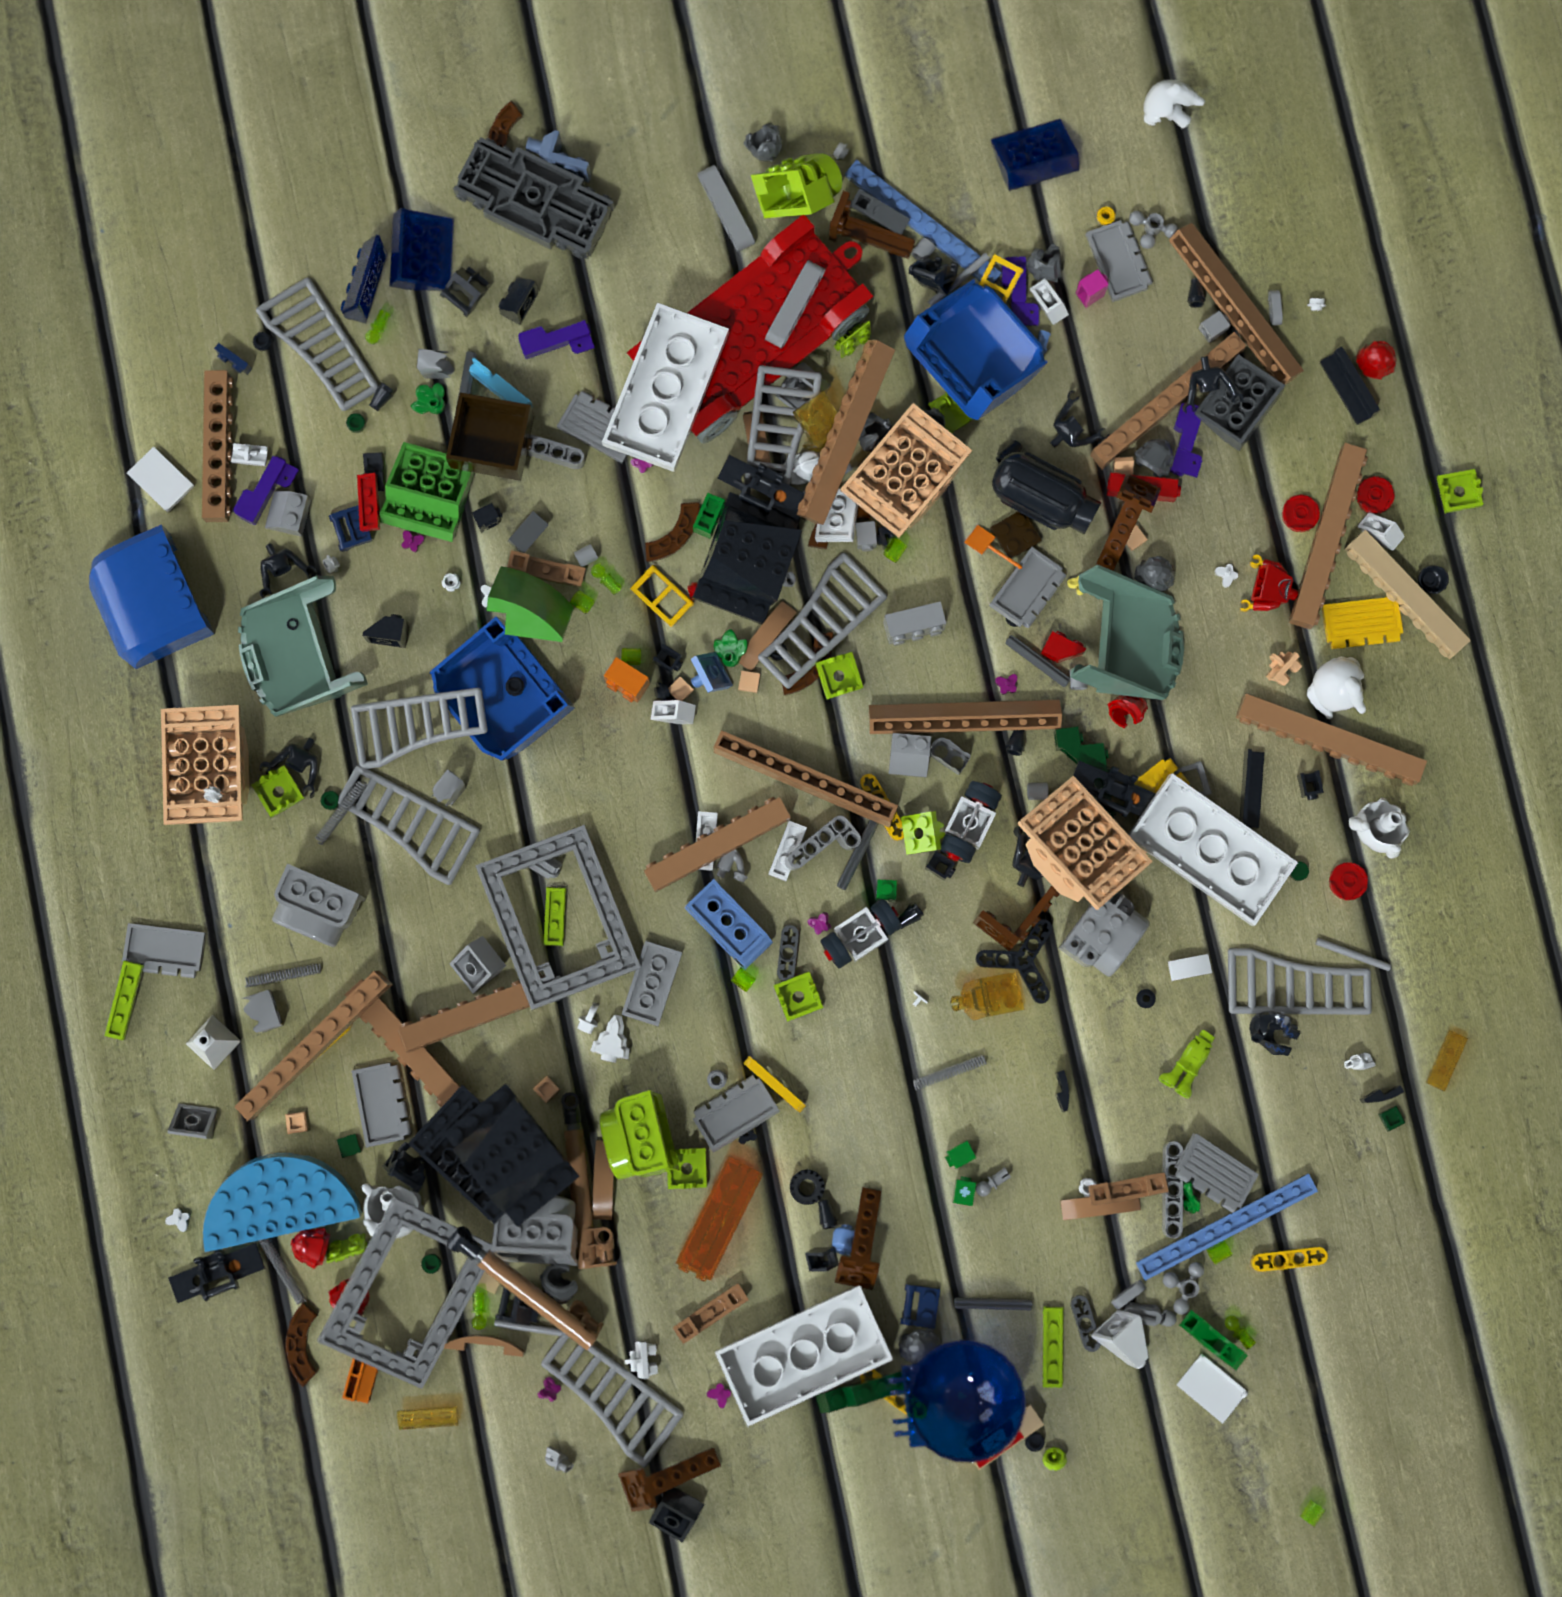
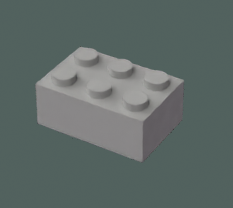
(914, 623)

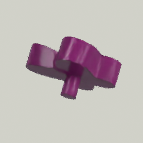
(642, 465)
(412, 541)
(1007, 685)
(820, 924)
(550, 1390)
(719, 1394)

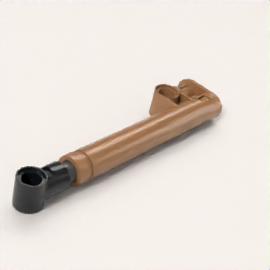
(590, 1247)
(572, 1321)

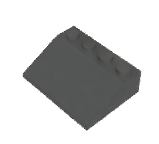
(1238, 421)

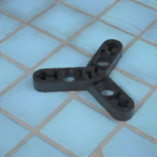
(1014, 962)

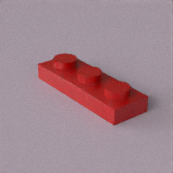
(368, 502)

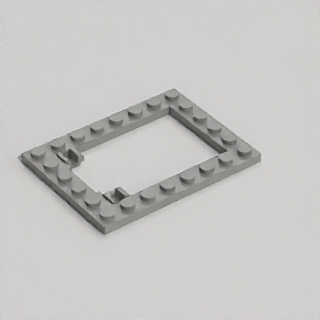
(551, 989)
(349, 1341)

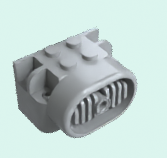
(314, 906)
(1105, 935)
(542, 1239)

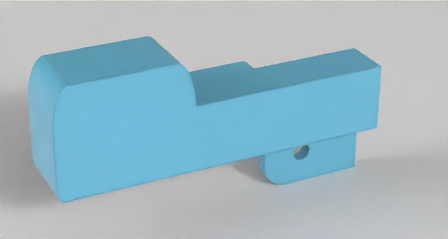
(497, 384)

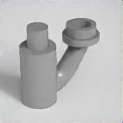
(726, 863)

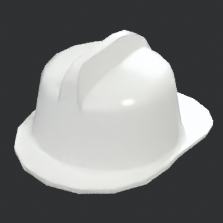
(803, 467)

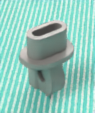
(558, 1460)

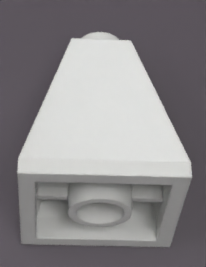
(213, 1042)
(1124, 1337)

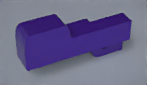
(1018, 295)
(537, 341)
(1183, 460)
(252, 503)

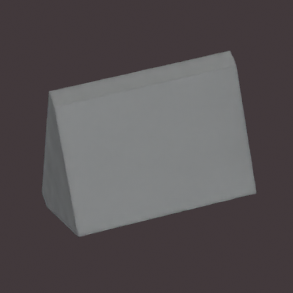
(193, 1121)

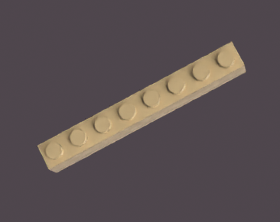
(1408, 594)

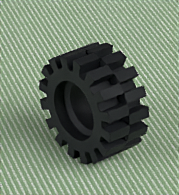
(800, 1197)

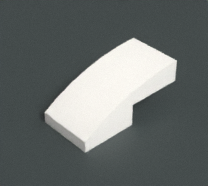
(1189, 967)

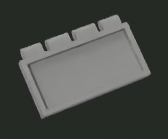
(1118, 261)
(589, 423)
(1027, 587)
(164, 948)
(379, 1105)
(736, 1114)
(1216, 1172)

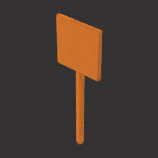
(981, 540)

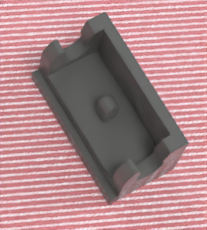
(528, 532)

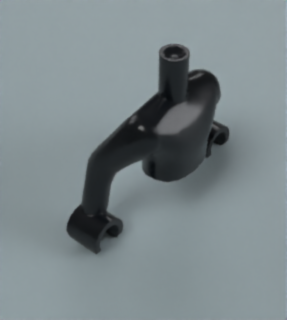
(1207, 381)
(1070, 429)
(279, 564)
(298, 760)
(1022, 861)

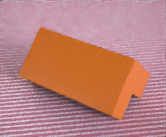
(360, 1382)

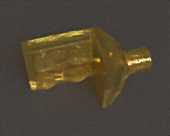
(816, 420)
(989, 996)

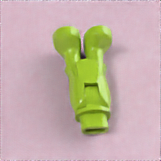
(1190, 1063)

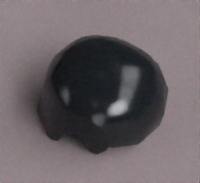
(1433, 579)

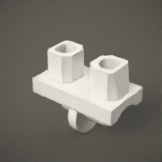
(249, 454)
(639, 1360)

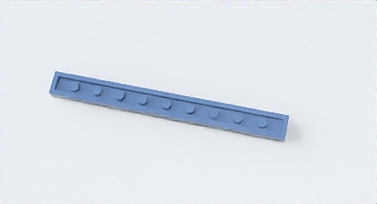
(919, 220)
(1226, 1226)

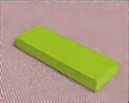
(554, 916)

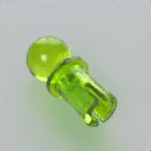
(372, 336)
(599, 571)
(479, 1321)
(1232, 1323)

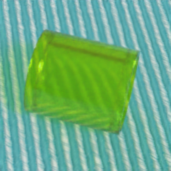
(895, 550)
(582, 601)
(631, 656)
(743, 979)
(1219, 1252)
(1312, 1513)

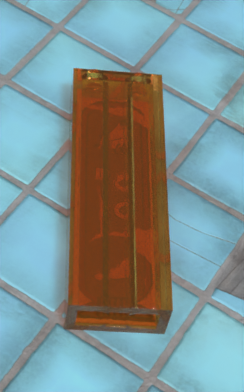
(719, 1219)

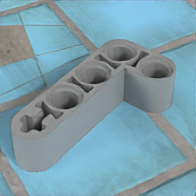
(818, 845)

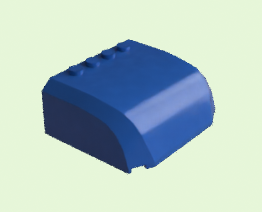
(975, 348)
(146, 598)
(488, 663)

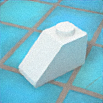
(1049, 301)
(1382, 530)
(673, 712)

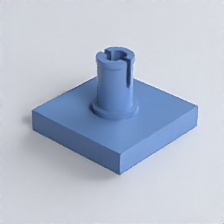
(710, 673)

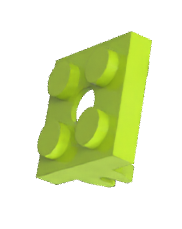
(1471, 485)
(844, 663)
(266, 785)
(931, 832)
(804, 984)
(697, 1177)

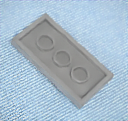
(651, 983)

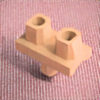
(1281, 664)

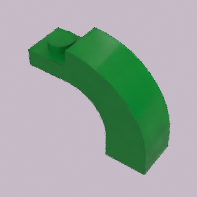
(1213, 1340)

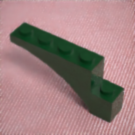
(1069, 742)
(858, 1393)

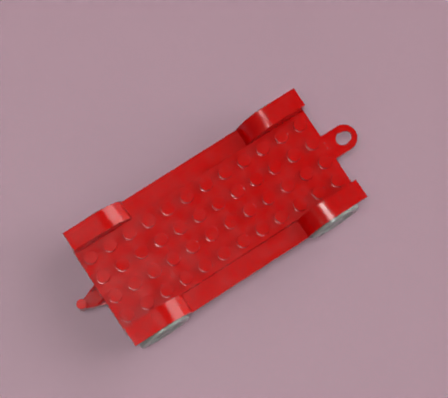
(750, 305)

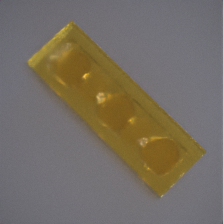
(1446, 1060)
(427, 1418)

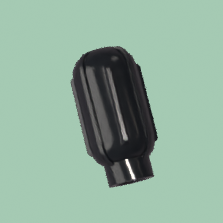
(1044, 492)

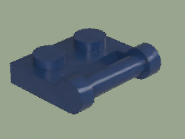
(352, 520)
(926, 1308)

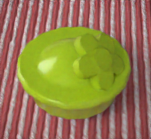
(1054, 1458)

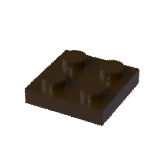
(1015, 534)

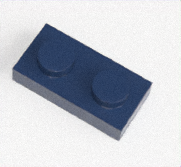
(237, 363)

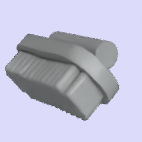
(548, 868)
(1149, 1313)

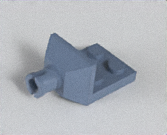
(550, 149)

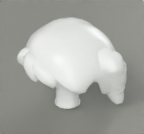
(1166, 100)
(1337, 687)
(1381, 827)
(378, 1201)

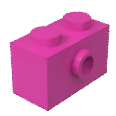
(1092, 288)

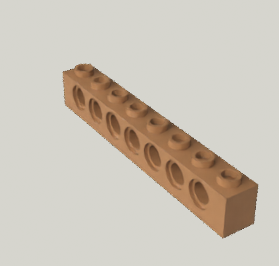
(212, 381)

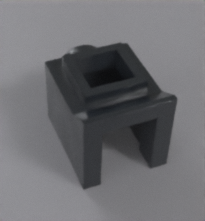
(487, 517)
(661, 657)
(1317, 785)
(938, 857)
(816, 1261)

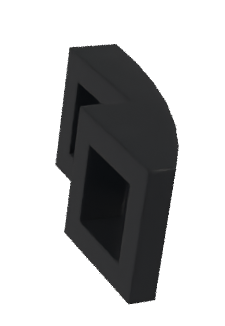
(374, 464)
(1378, 1096)
(1063, 1097)

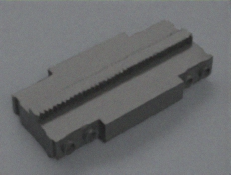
(533, 198)

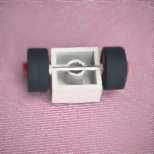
(970, 822)
(861, 934)

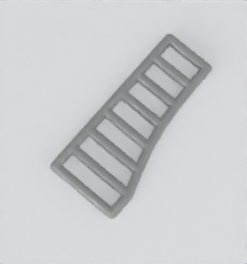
(300, 349)
(756, 426)
(812, 604)
(413, 743)
(404, 841)
(1290, 967)
(604, 1414)

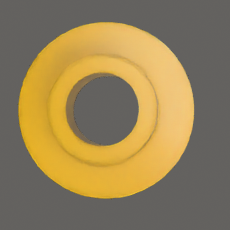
(1106, 210)

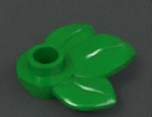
(427, 397)
(730, 646)
(1191, 1202)

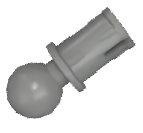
(984, 1188)

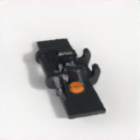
(765, 481)
(1116, 785)
(213, 1267)

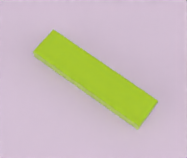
(124, 1000)
(1052, 1347)

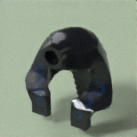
(1263, 1027)

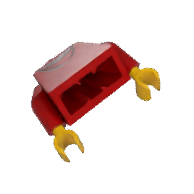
(1271, 586)

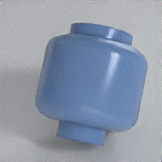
(843, 1239)

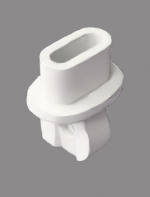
(587, 1022)
(1360, 1062)

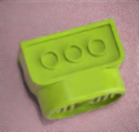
(798, 186)
(638, 1137)

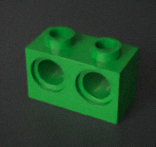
(709, 515)

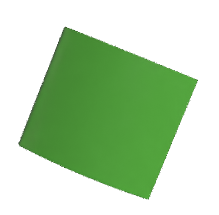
(425, 493)
(530, 606)

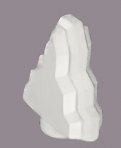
(612, 1042)

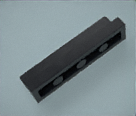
(1349, 386)
(1251, 788)

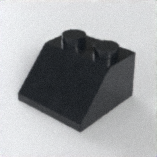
(518, 300)
(388, 632)
(676, 1513)

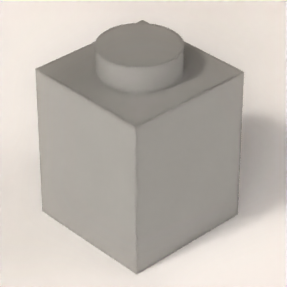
(1214, 326)
(866, 535)

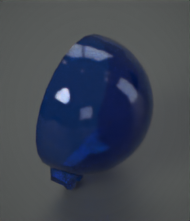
(962, 1401)

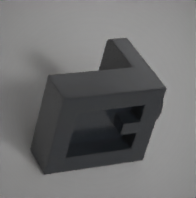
(881, 537)

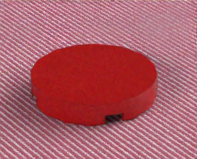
(1375, 495)
(1300, 513)
(1348, 881)

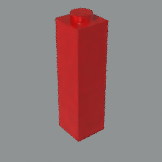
(1169, 487)

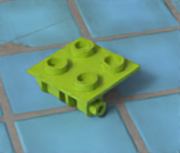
(858, 335)
(953, 414)
(340, 1249)

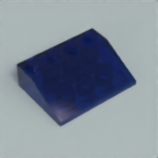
(1035, 154)
(420, 251)
(365, 280)

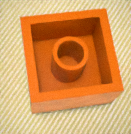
(626, 680)

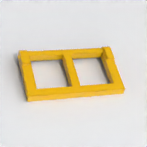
(1018, 270)
(653, 569)

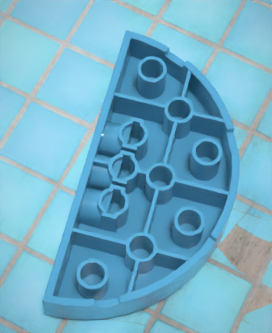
(277, 1198)

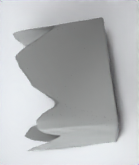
(432, 364)
(951, 753)
(448, 787)
(264, 1010)

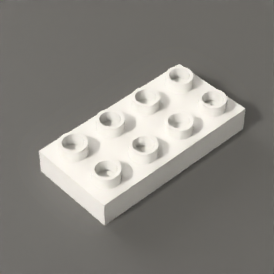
(803, 1355)

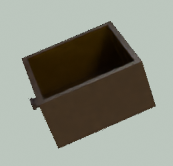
(490, 436)

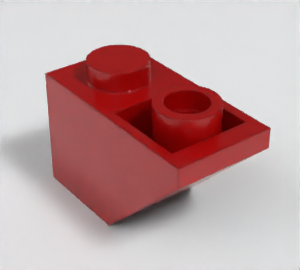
(1060, 648)

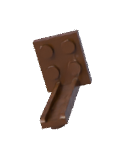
(866, 232)
(1137, 496)
(1002, 933)
(858, 1268)
(642, 1488)

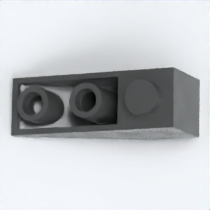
(879, 212)

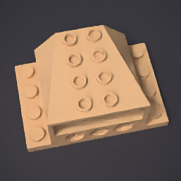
(907, 471)
(202, 751)
(1081, 846)

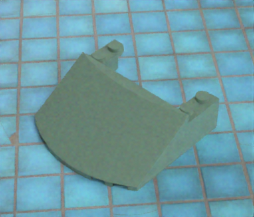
(1138, 638)
(289, 665)

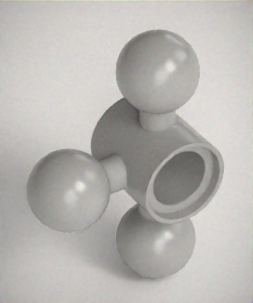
(1148, 241)
(1171, 1280)

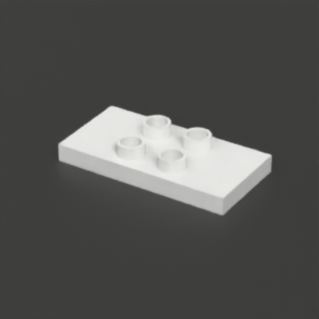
(665, 387)
(1212, 849)

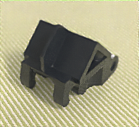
(933, 275)
(470, 284)
(406, 1168)
(521, 1312)

